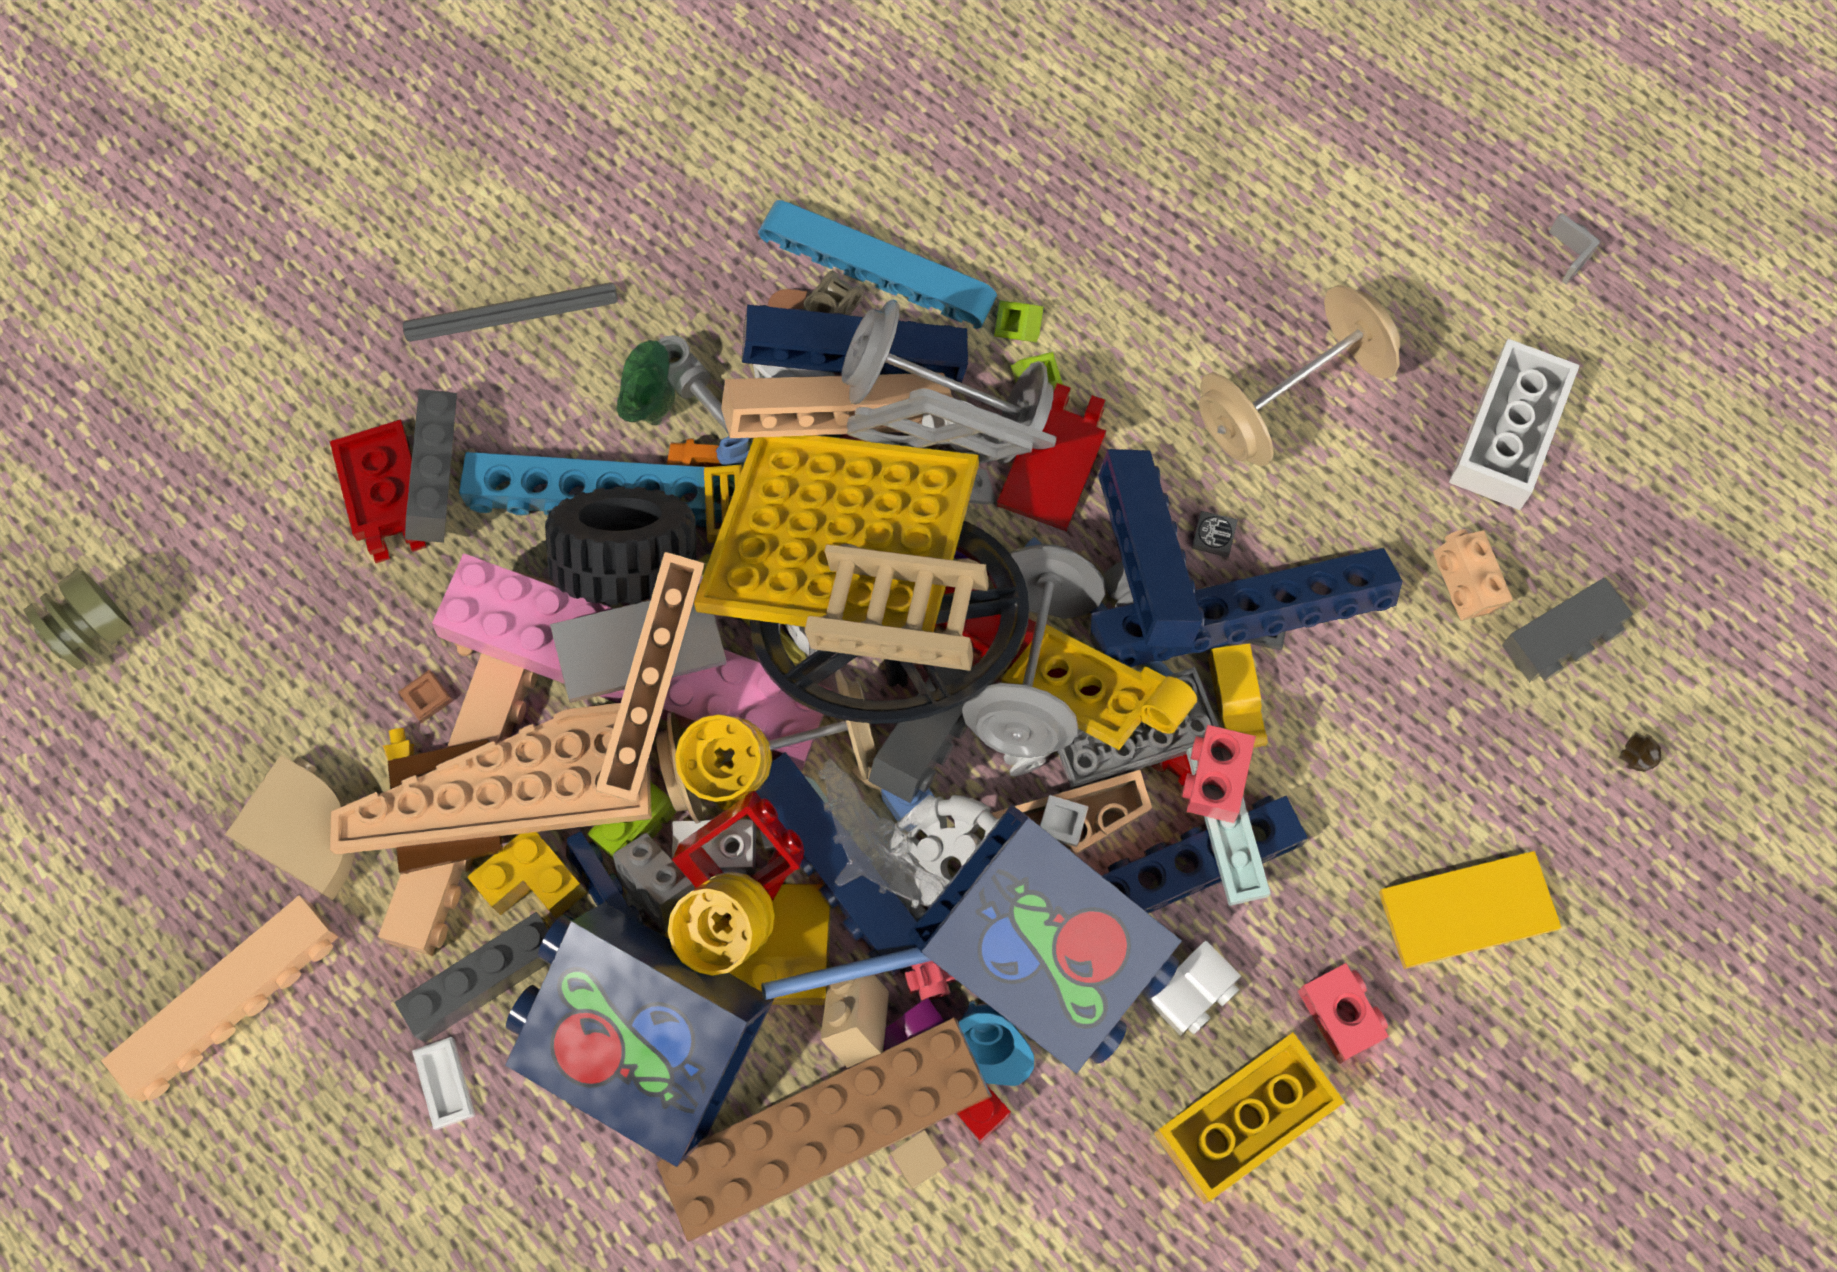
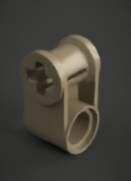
(834, 296)

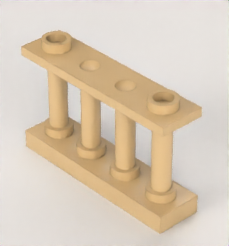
(905, 643)

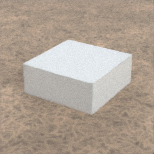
(1064, 819)

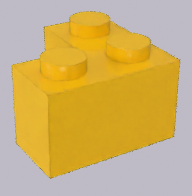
(527, 866)

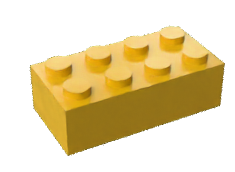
(1248, 1118)

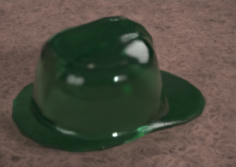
(645, 385)

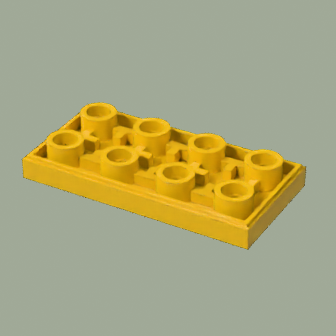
(1469, 909)

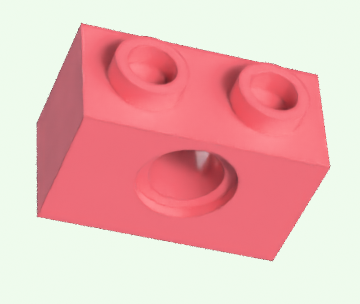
(1344, 1037)

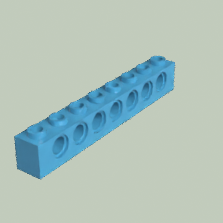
(486, 471)

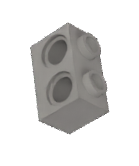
(651, 878)

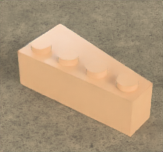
(1111, 807)

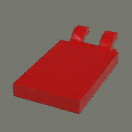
(1051, 480)
(375, 484)

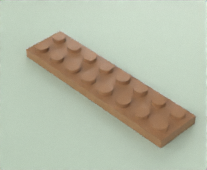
(824, 1129)

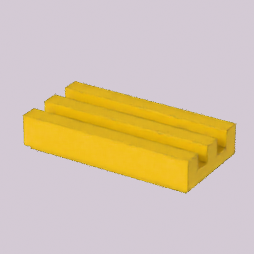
(723, 472)

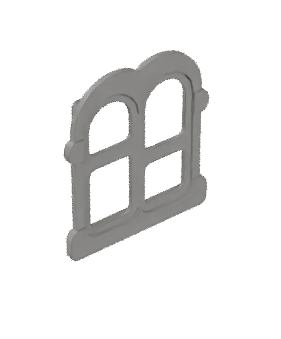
(966, 420)

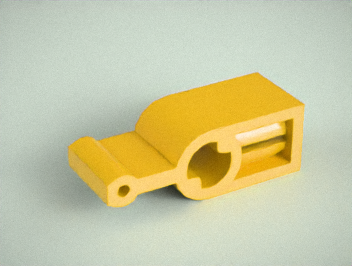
(1238, 691)

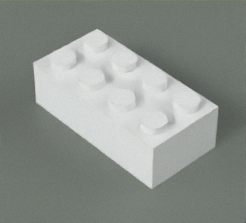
(1514, 424)

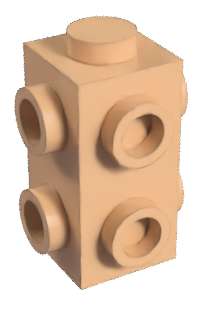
(1472, 574)

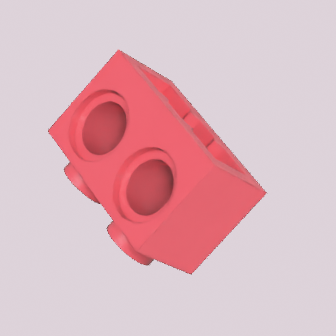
(1227, 775)

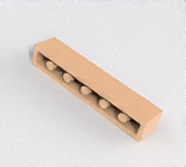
(809, 404)
(649, 677)
(219, 1000)

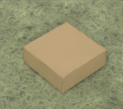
(918, 1159)

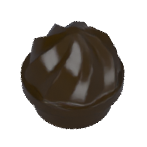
(1641, 752)

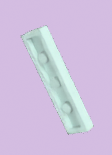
(1234, 847)

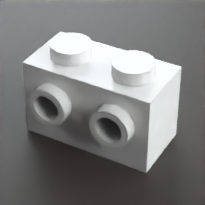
(731, 849)

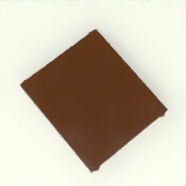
(431, 855)

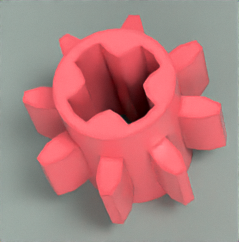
(928, 980)

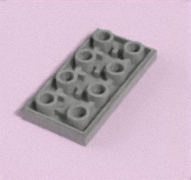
(601, 647)
(1092, 761)

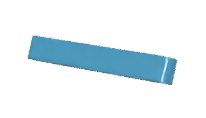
(878, 262)

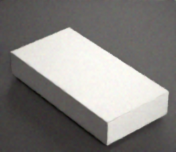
(443, 1083)

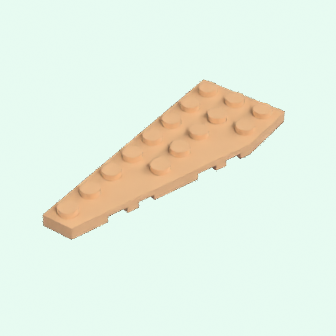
(500, 789)

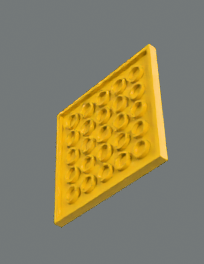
(832, 492)

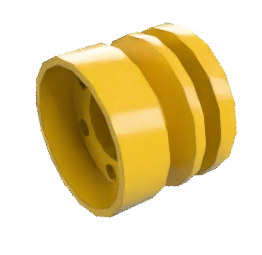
(700, 758)
(705, 936)

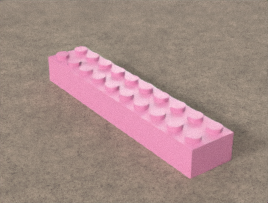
(511, 621)

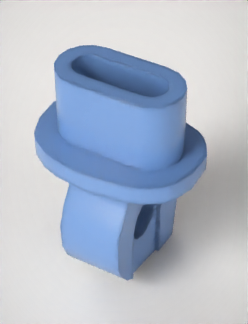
(733, 451)

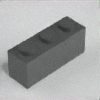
(1568, 631)

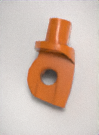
(693, 454)

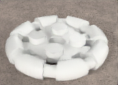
(948, 842)

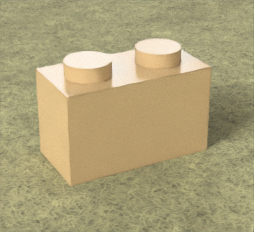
(855, 1019)

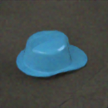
(996, 1046)

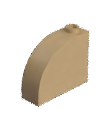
(291, 826)

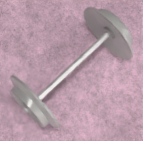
(869, 350)
(1018, 716)

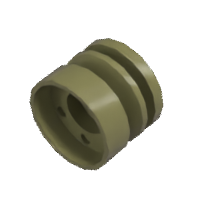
(78, 619)

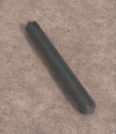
(510, 312)

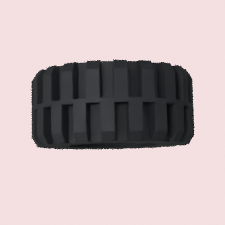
(614, 542)

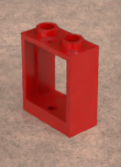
(700, 867)

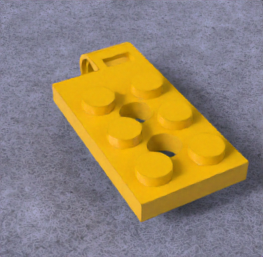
(1124, 696)

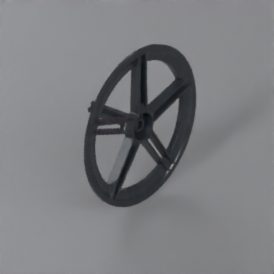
(1007, 600)

